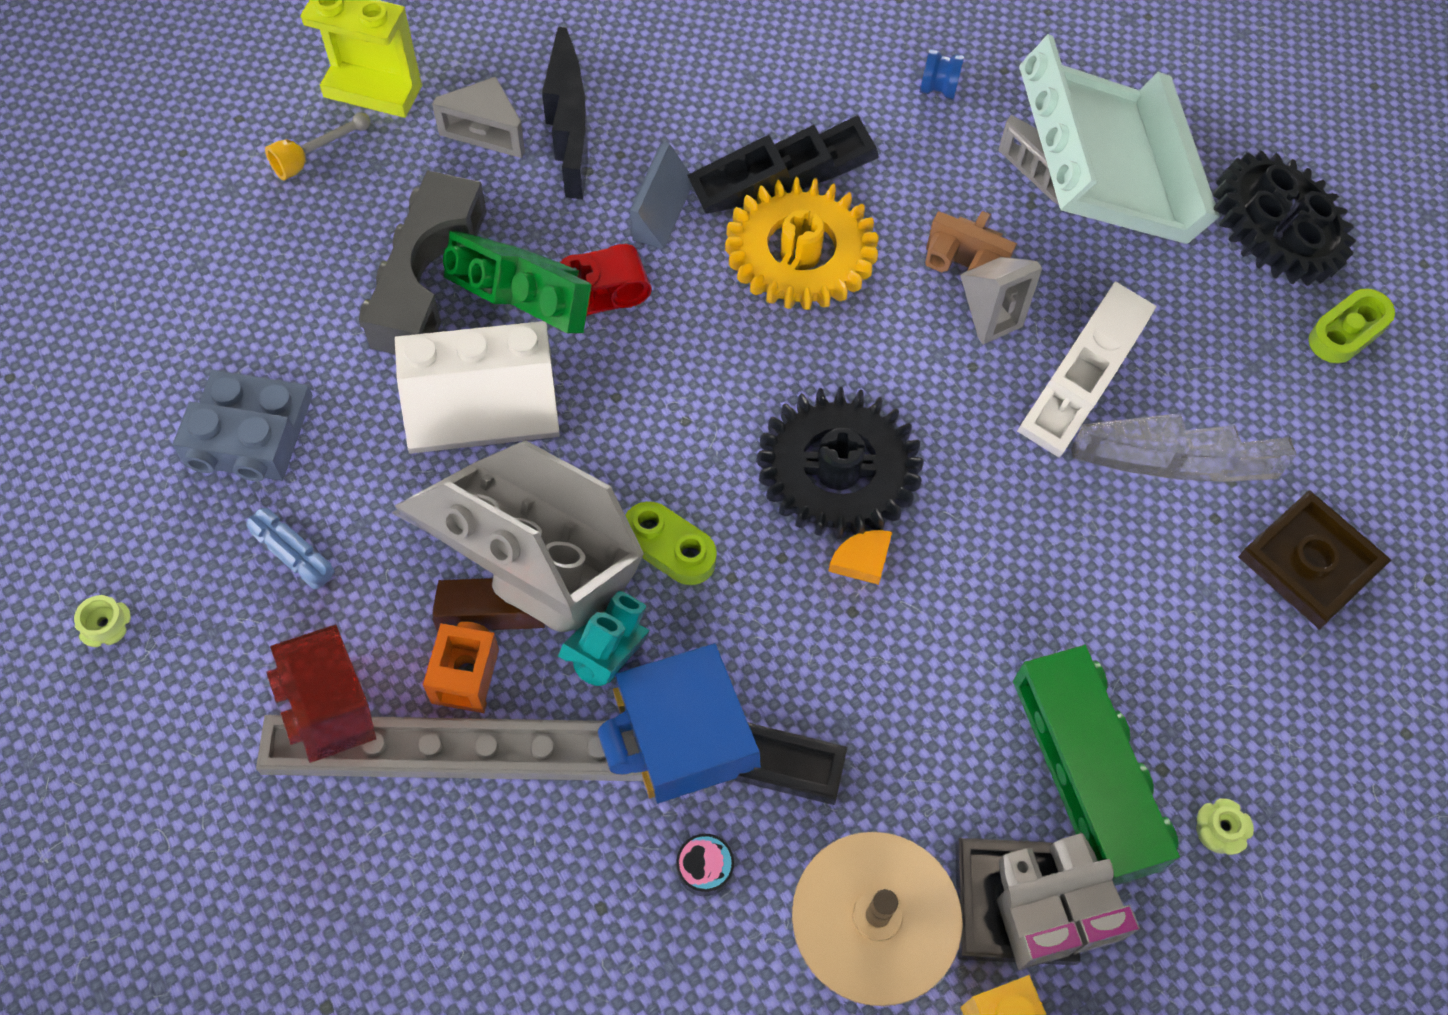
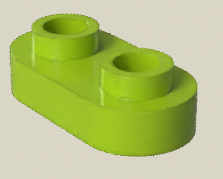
(1343, 329)
(668, 539)

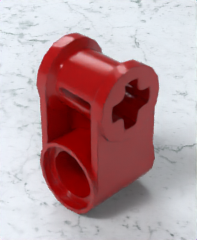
(615, 277)

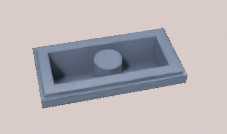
(660, 198)

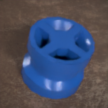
(941, 73)

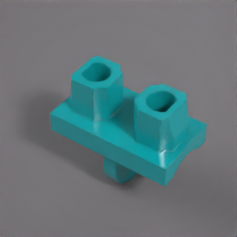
(606, 640)

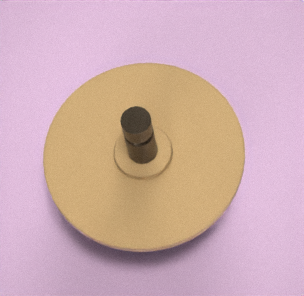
(877, 919)

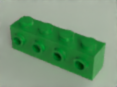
(1094, 764)

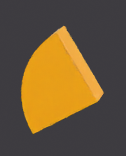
(862, 556)

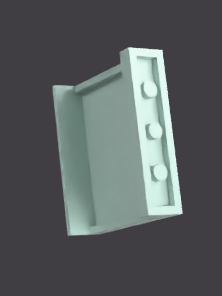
(1118, 148)

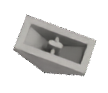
(480, 117)
(1000, 295)

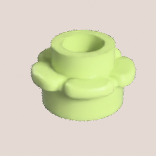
(95, 610)
(1217, 839)

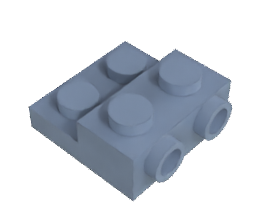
(243, 426)

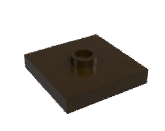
(1314, 559)

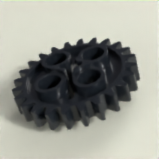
(1310, 236)

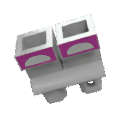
(1063, 910)

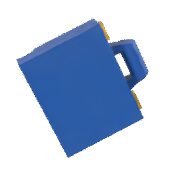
(682, 723)

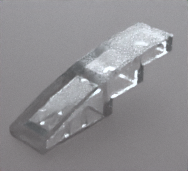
(1166, 450)

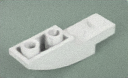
(1087, 369)

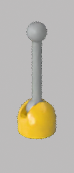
(289, 158)

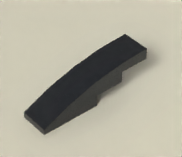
(566, 111)
(803, 155)

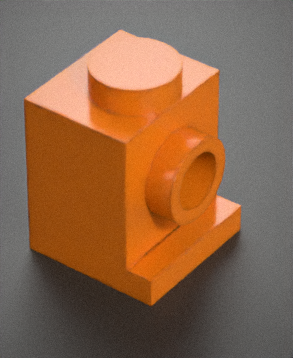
(452, 648)

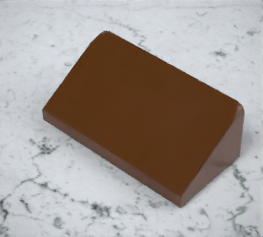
(477, 603)

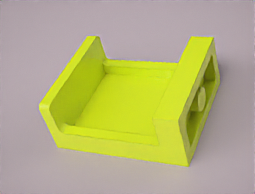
(367, 53)

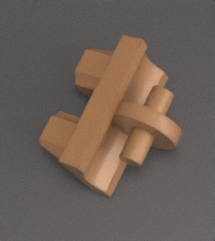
(965, 242)

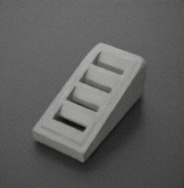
(1028, 156)

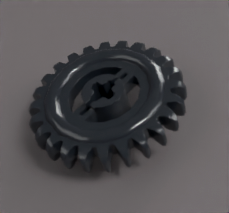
(844, 434)

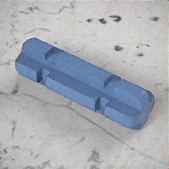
(290, 548)

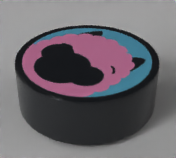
(705, 864)

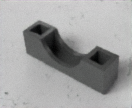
(399, 301)

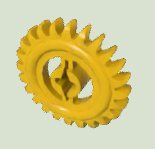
(803, 224)

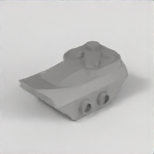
(538, 527)

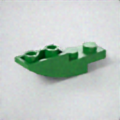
(518, 278)

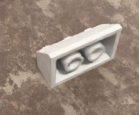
(476, 387)

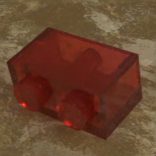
(322, 693)

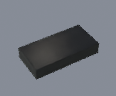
(796, 765)

